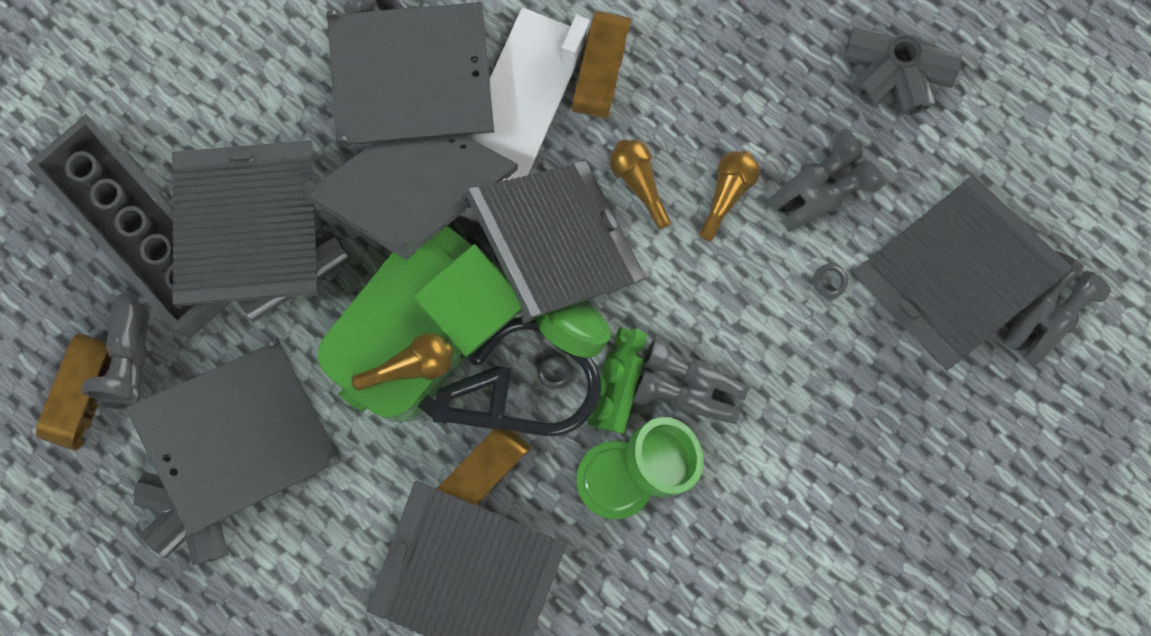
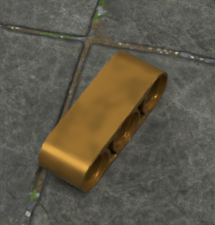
(601, 64)
(66, 409)
(485, 466)

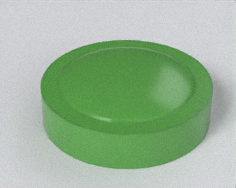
(576, 329)
(664, 457)
(607, 483)

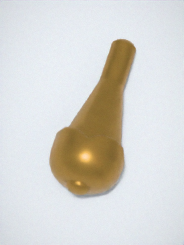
(632, 163)
(736, 175)
(426, 357)

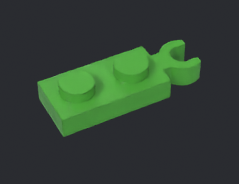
(619, 381)

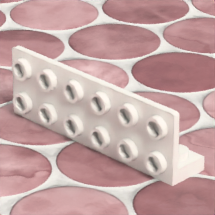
(530, 86)

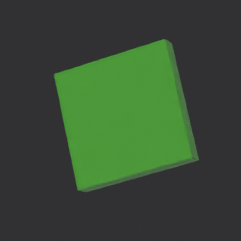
(469, 300)

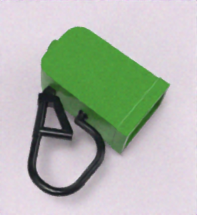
(387, 320)

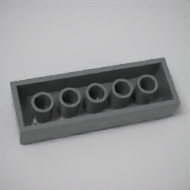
(120, 214)

